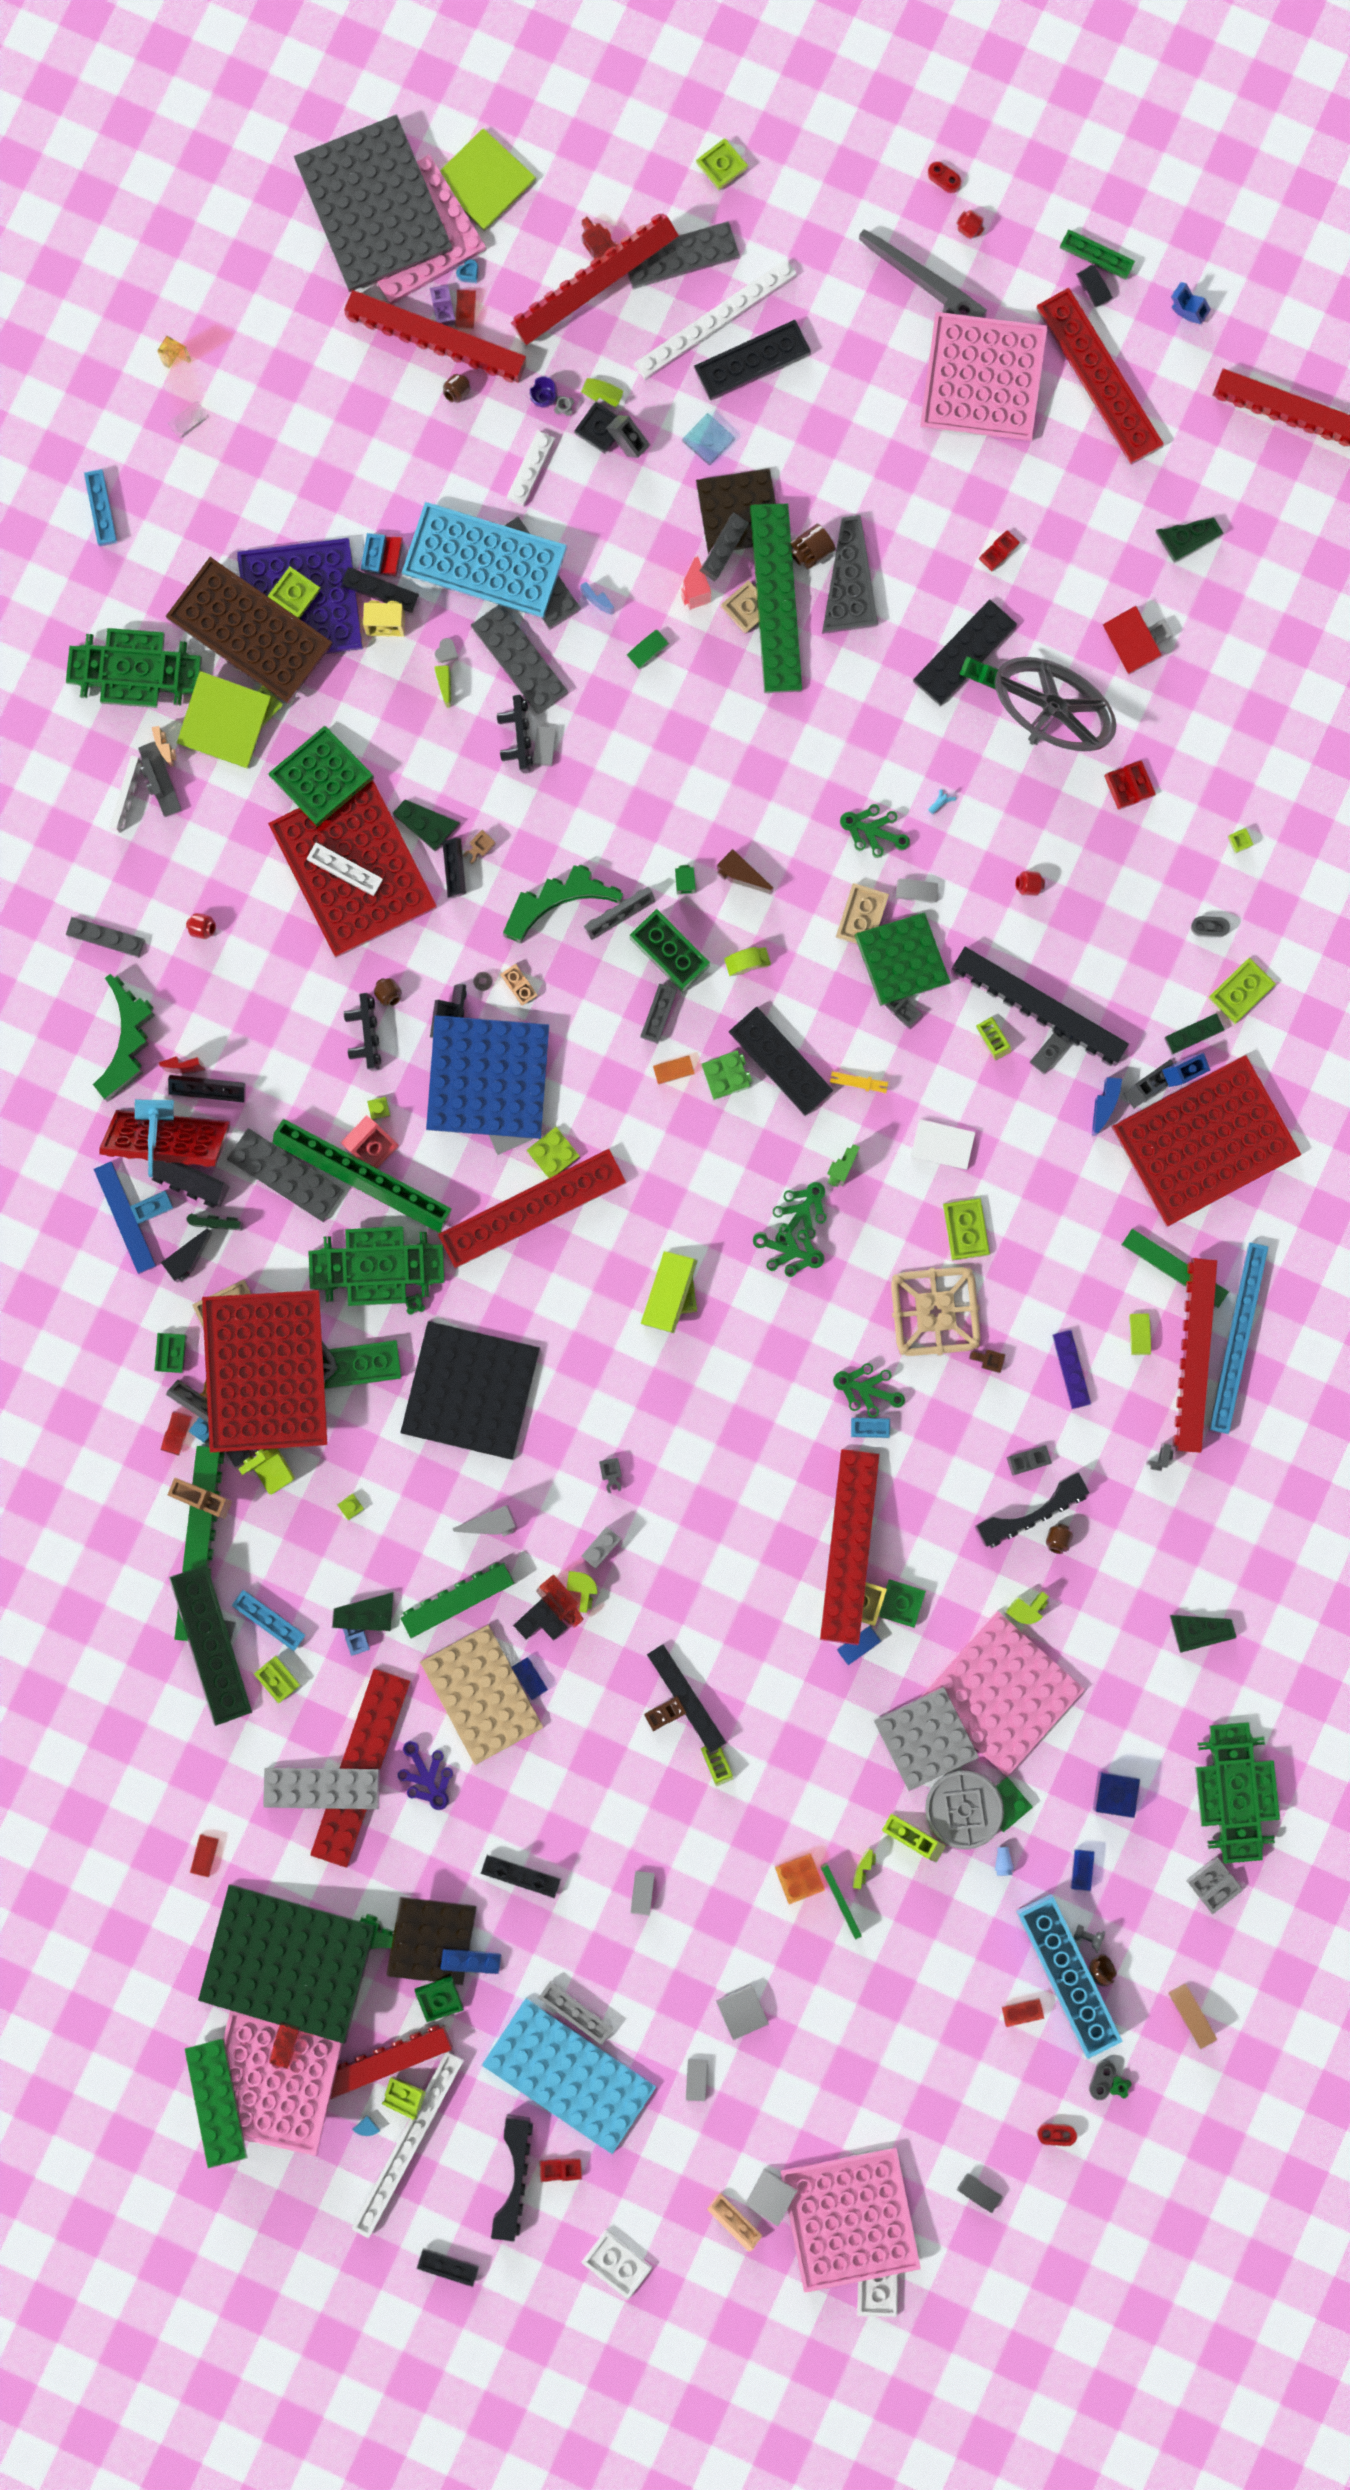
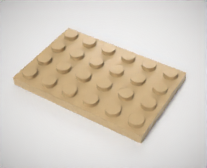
(481, 1694)

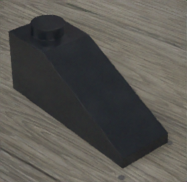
(184, 1260)

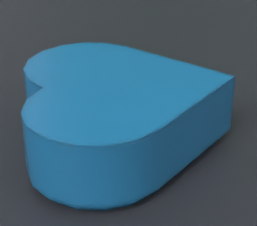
(468, 272)

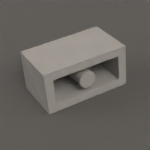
(601, 1547)

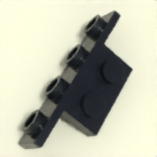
(450, 1009)

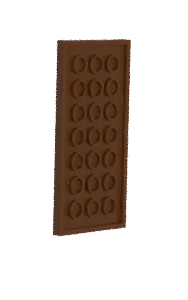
(249, 630)

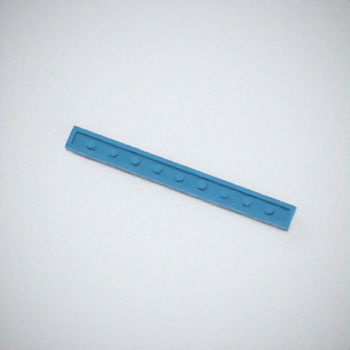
(1238, 1338)

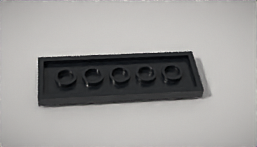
(752, 360)
(974, 640)
(780, 1061)

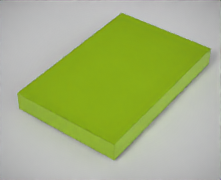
(1242, 990)
(966, 1229)

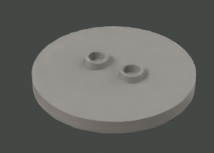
(964, 1809)

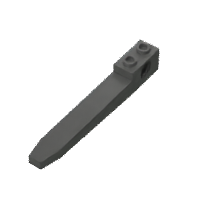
(948, 294)

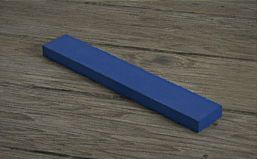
(124, 1217)

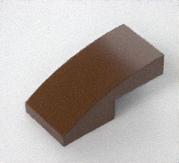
(665, 1713)

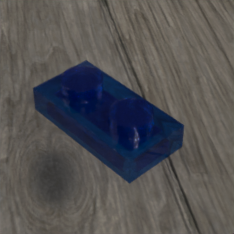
(529, 1678)
(1082, 1870)

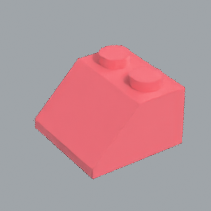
(695, 587)
(369, 1143)

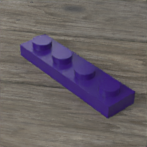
(1071, 1369)

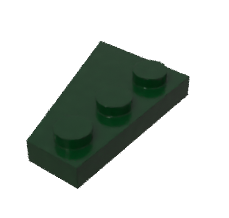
(1188, 538)
(425, 823)
(365, 1615)
(1199, 1632)

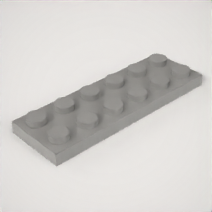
(321, 1788)

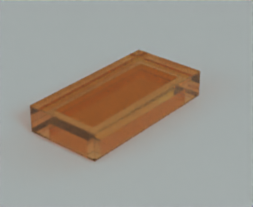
(673, 1070)

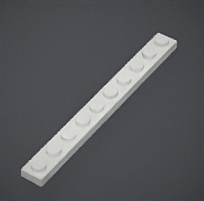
(715, 319)
(407, 2145)

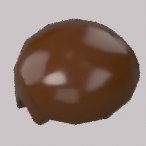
(1102, 1970)

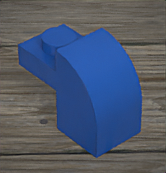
(1188, 305)

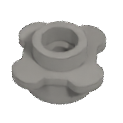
(560, 401)

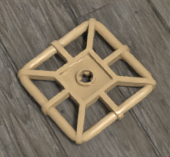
(928, 1322)

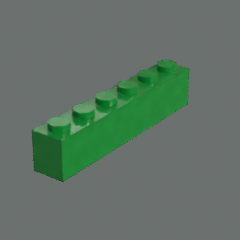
(458, 1600)

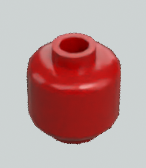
(970, 224)
(1029, 883)
(201, 926)

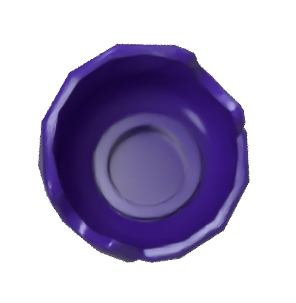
(543, 392)

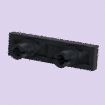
(521, 751)
(369, 1023)
(520, 1876)

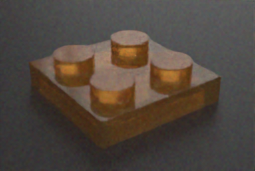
(799, 1878)

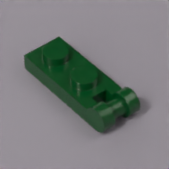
(211, 1221)

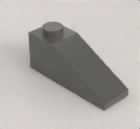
(1147, 1086)

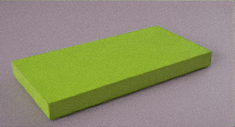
(669, 1292)

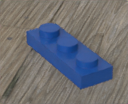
(471, 1961)

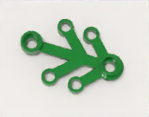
(872, 830)
(802, 1210)
(791, 1251)
(865, 1389)

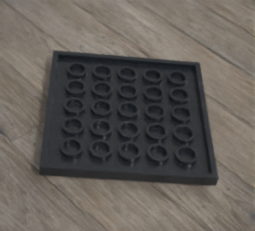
(470, 1390)

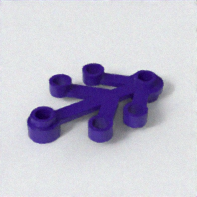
(427, 1778)

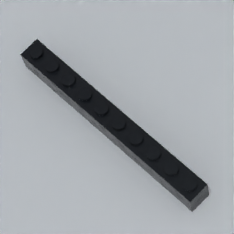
(1039, 1006)

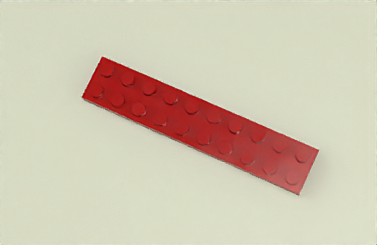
(1099, 376)
(532, 1208)
(849, 1547)
(364, 1751)

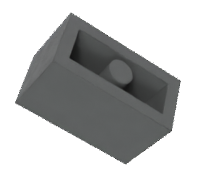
(628, 436)

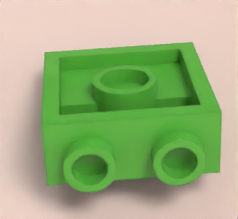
(726, 1075)
(839, 1170)

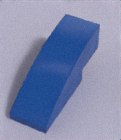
(1105, 1104)

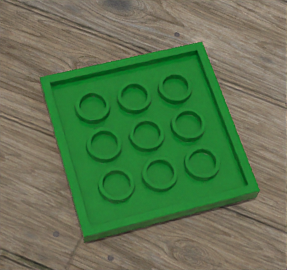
(321, 776)
(902, 959)

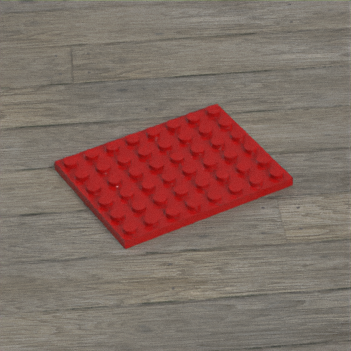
(368, 837)
(1206, 1140)
(264, 1371)

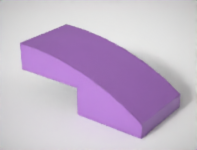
(442, 305)

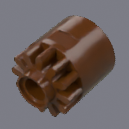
(812, 546)

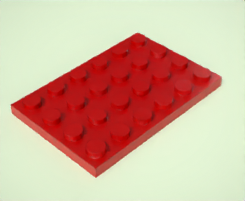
(177, 1140)

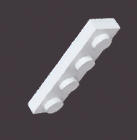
(530, 468)
(128, 787)
(344, 869)

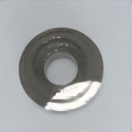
(483, 987)

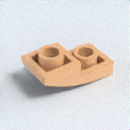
(165, 749)
(518, 984)

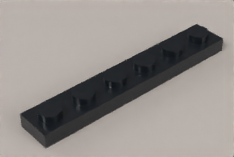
(680, 1687)

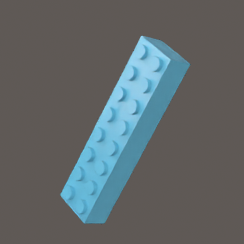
(1069, 1976)

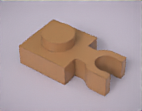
(481, 844)

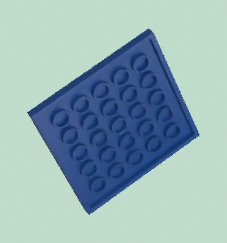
(487, 1077)

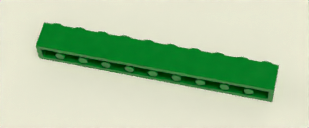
(361, 1175)
(201, 1523)

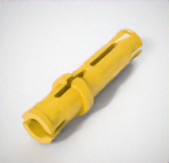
(859, 1082)

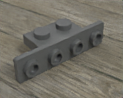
(158, 778)

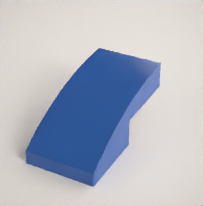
(867, 1641)

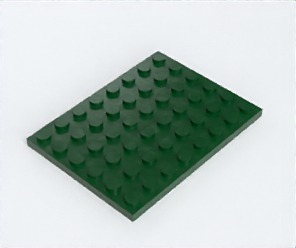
(287, 1963)

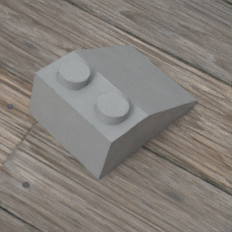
(494, 1522)

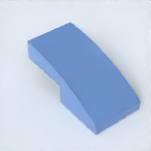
(599, 601)
(356, 1641)

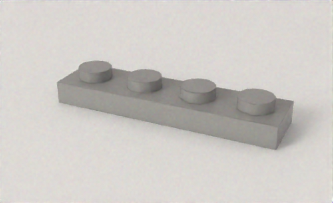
(575, 2012)

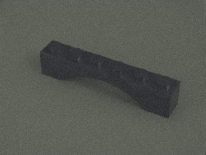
(1067, 1491)
(505, 2219)

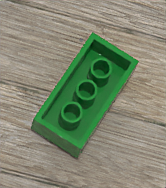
(669, 950)

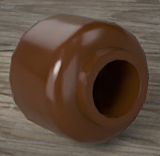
(456, 388)
(387, 992)
(1059, 1539)

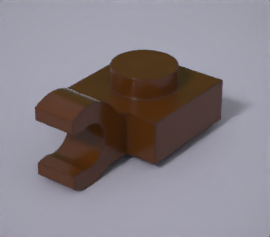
(990, 1360)

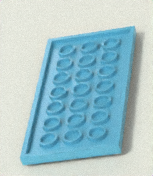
(484, 560)
(568, 2075)

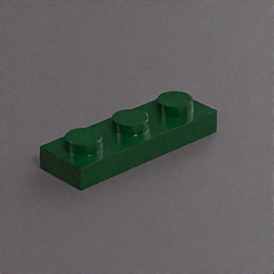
(1194, 1033)

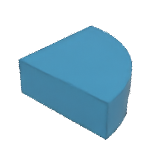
(366, 2127)

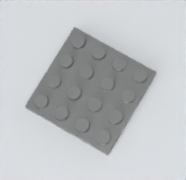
(926, 1738)

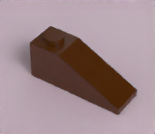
(740, 872)

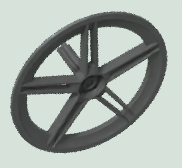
(1054, 705)

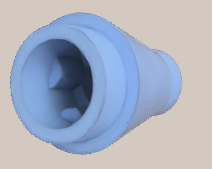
(1003, 1862)

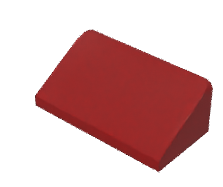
(392, 556)

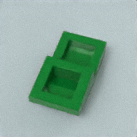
(647, 649)
(979, 672)

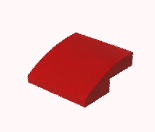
(1129, 785)
(176, 1066)

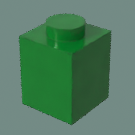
(685, 880)

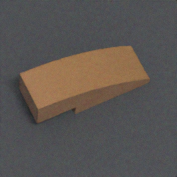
(199, 1498)
(1192, 2016)

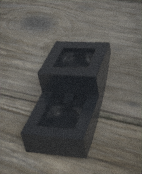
(1095, 285)

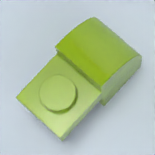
(747, 960)
(586, 1585)
(1027, 1614)

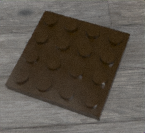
(730, 494)
(423, 1932)

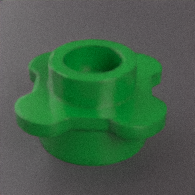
(419, 1306)
(1117, 2081)

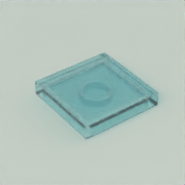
(708, 439)

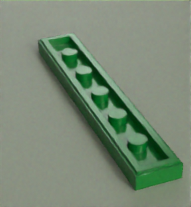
(1165, 1261)

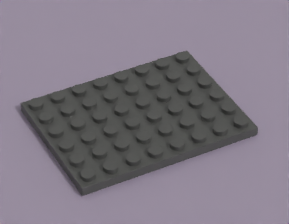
(373, 203)

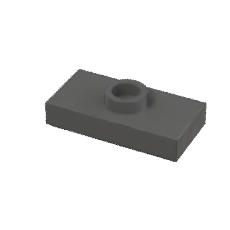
(1048, 1053)

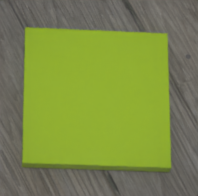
(486, 179)
(224, 719)

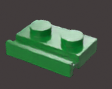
(170, 1353)

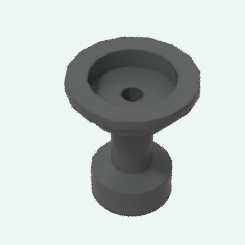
(1095, 1939)

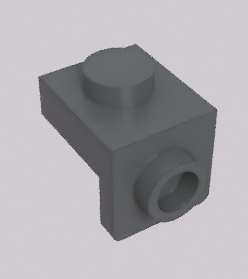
(1165, 1456)

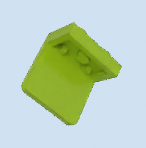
(270, 1468)

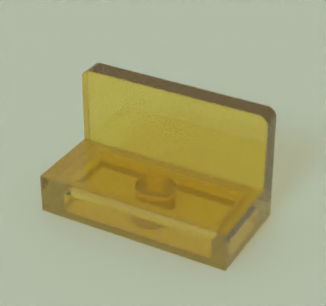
(170, 350)

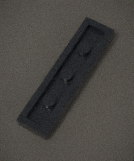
(379, 589)
(207, 1088)

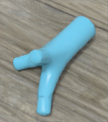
(941, 800)

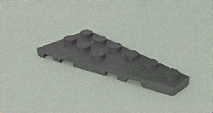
(850, 592)

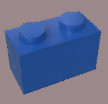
(1186, 1070)

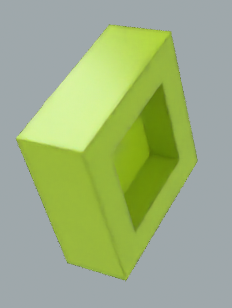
(1240, 840)
(378, 1108)
(350, 1506)

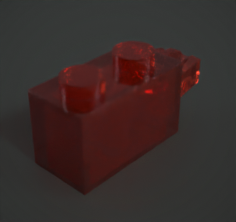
(596, 238)
(560, 1601)

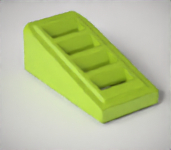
(443, 676)
(1000, 1052)
(724, 1779)

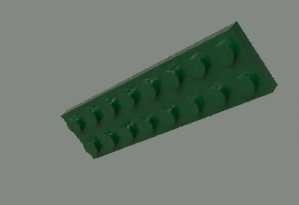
(210, 1644)

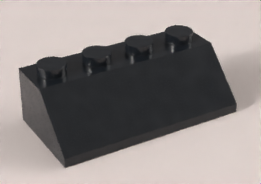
(191, 1181)

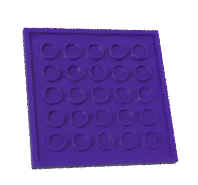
(325, 564)

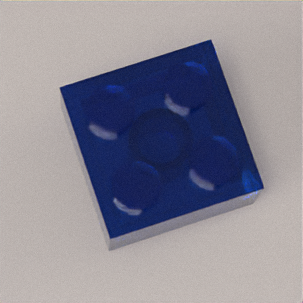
(1116, 1794)

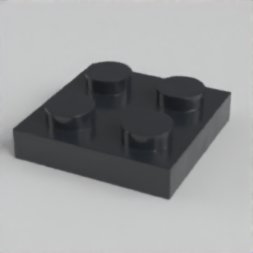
(594, 425)

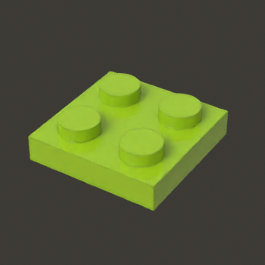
(721, 164)
(294, 592)
(553, 1153)

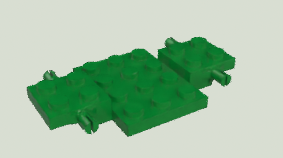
(132, 668)
(376, 1266)
(1236, 1792)

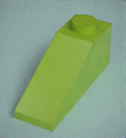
(914, 1838)

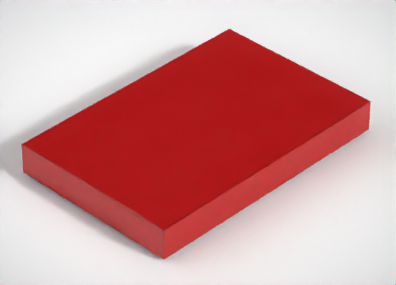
(1132, 640)

